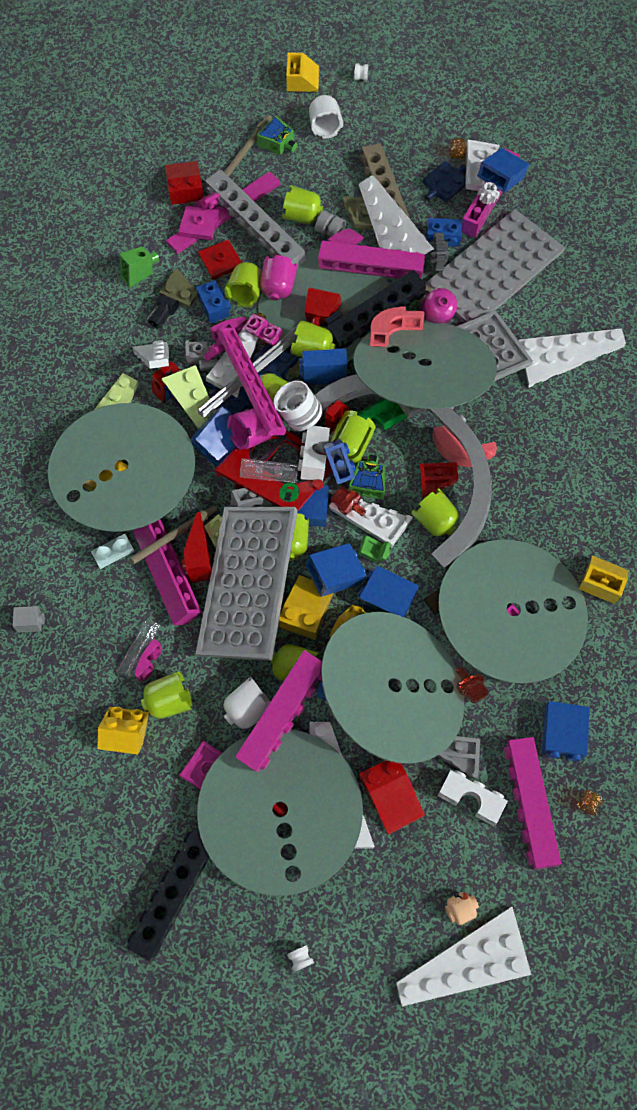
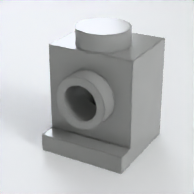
(195, 351)

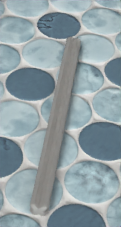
(259, 364)

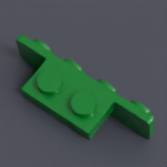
(384, 413)

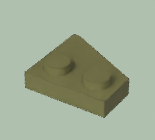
(357, 212)
(179, 289)

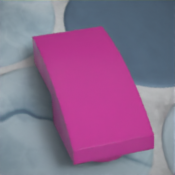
(208, 201)
(346, 236)
(237, 323)
(263, 330)
(214, 350)
(145, 667)

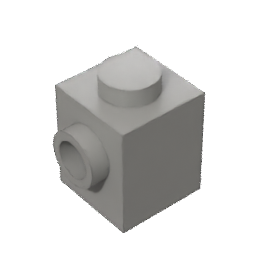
(28, 619)

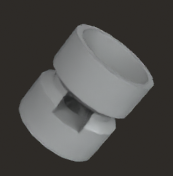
(329, 225)

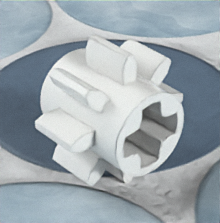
(488, 193)

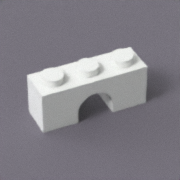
(313, 464)
(490, 803)

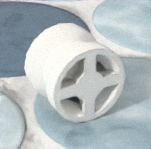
(361, 72)
(300, 958)

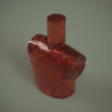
(347, 500)
(471, 686)

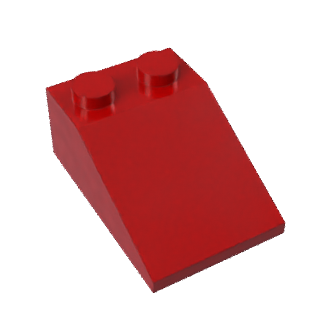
(184, 182)
(196, 553)
(391, 795)

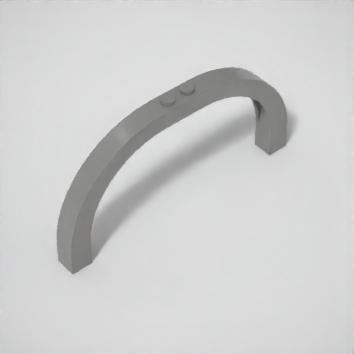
(474, 521)

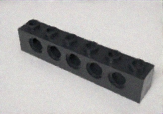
(351, 320)
(149, 948)

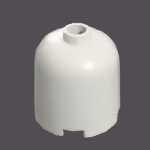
(325, 116)
(245, 704)

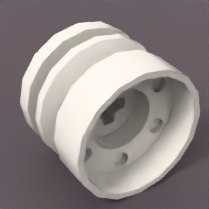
(298, 405)

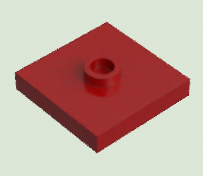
(219, 259)

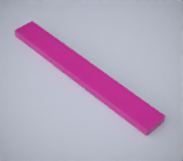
(255, 191)
(251, 382)

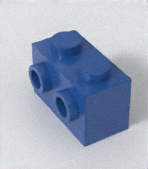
(449, 227)
(213, 301)
(339, 462)

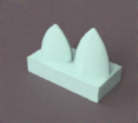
(112, 551)

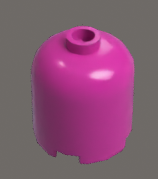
(278, 277)
(436, 310)
(247, 429)

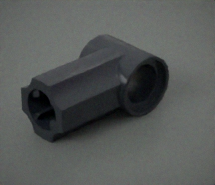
(164, 308)

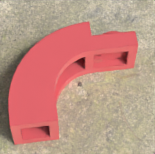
(391, 321)
(453, 451)

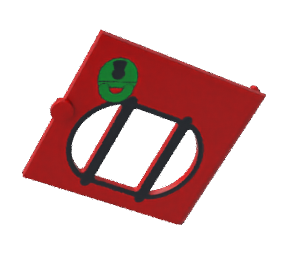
(276, 492)

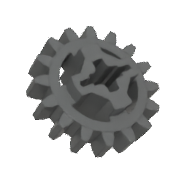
(440, 253)

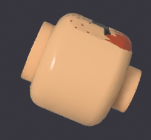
(461, 908)

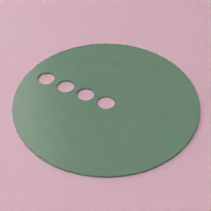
(353, 288)
(458, 373)
(151, 486)
(504, 645)
(384, 722)
(240, 823)

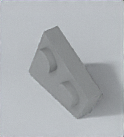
(463, 755)

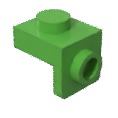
(374, 549)

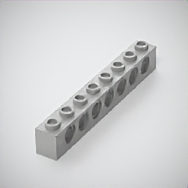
(254, 219)

